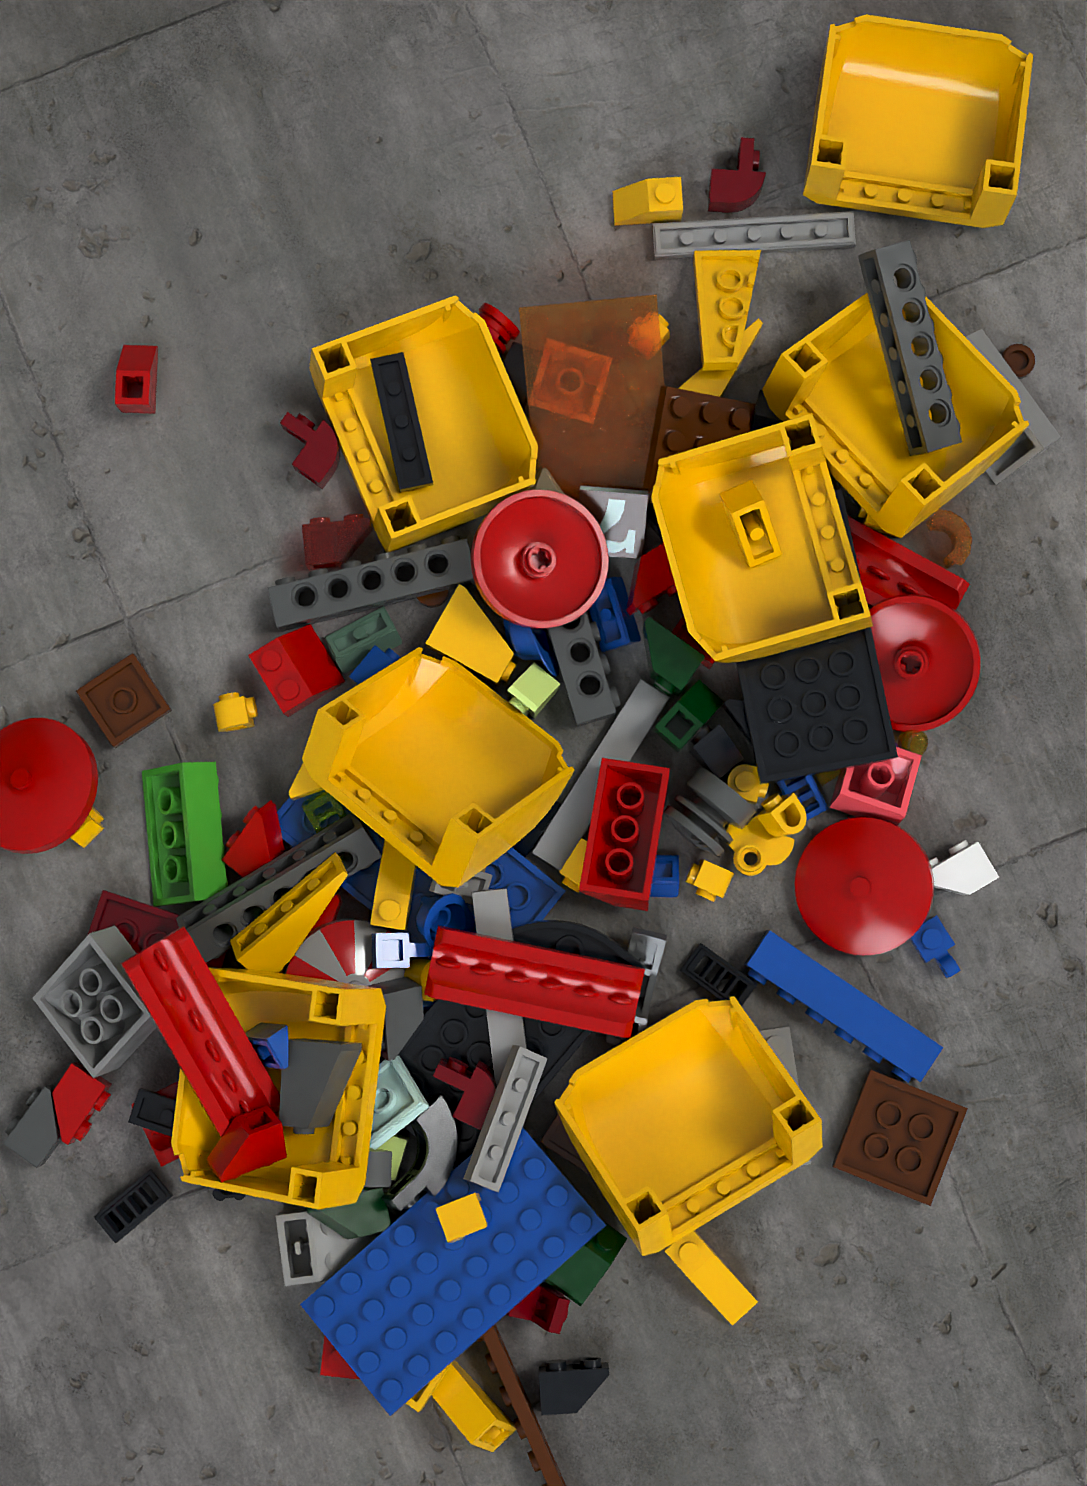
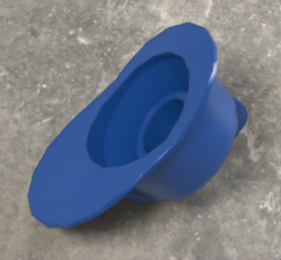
(531, 645)
(443, 911)

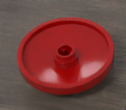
(539, 559)
(924, 660)
(44, 784)
(864, 886)

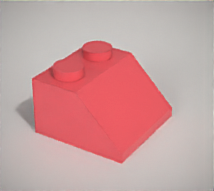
(877, 788)

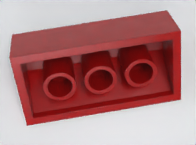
(624, 833)

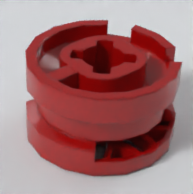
(499, 326)

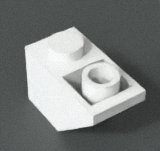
(963, 870)

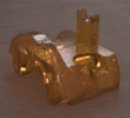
(957, 531)

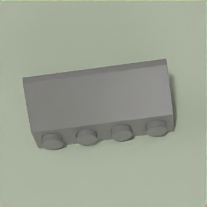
(1039, 433)

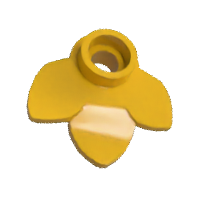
(757, 840)

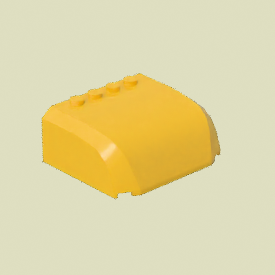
(919, 121)
(847, 387)
(466, 413)
(781, 603)
(436, 765)
(687, 1121)
(319, 1167)

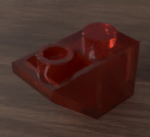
(334, 542)

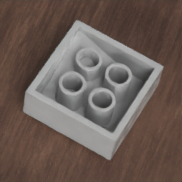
(96, 1003)

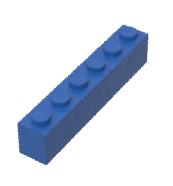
(843, 1006)

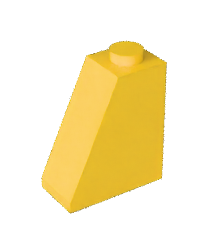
(471, 639)
(472, 1409)

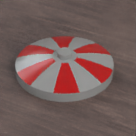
(341, 954)

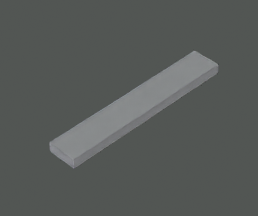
(755, 233)
(618, 744)
(494, 920)

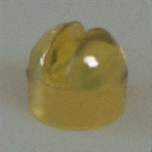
(913, 741)

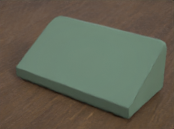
(356, 639)

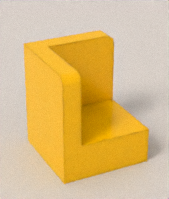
(461, 1217)

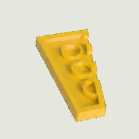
(723, 300)

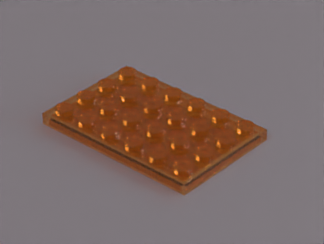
(593, 389)

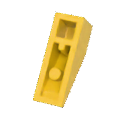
(711, 1276)

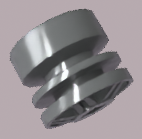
(709, 812)

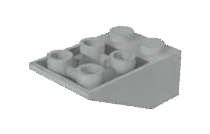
(312, 1249)

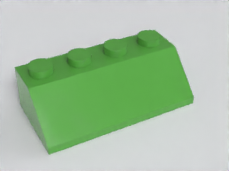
(184, 832)

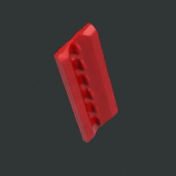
(894, 570)
(534, 982)
(201, 1029)

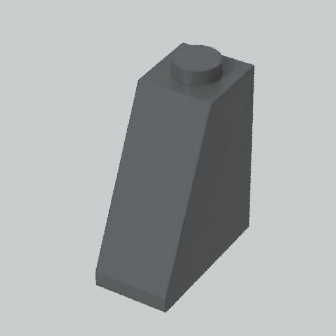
(314, 1081)

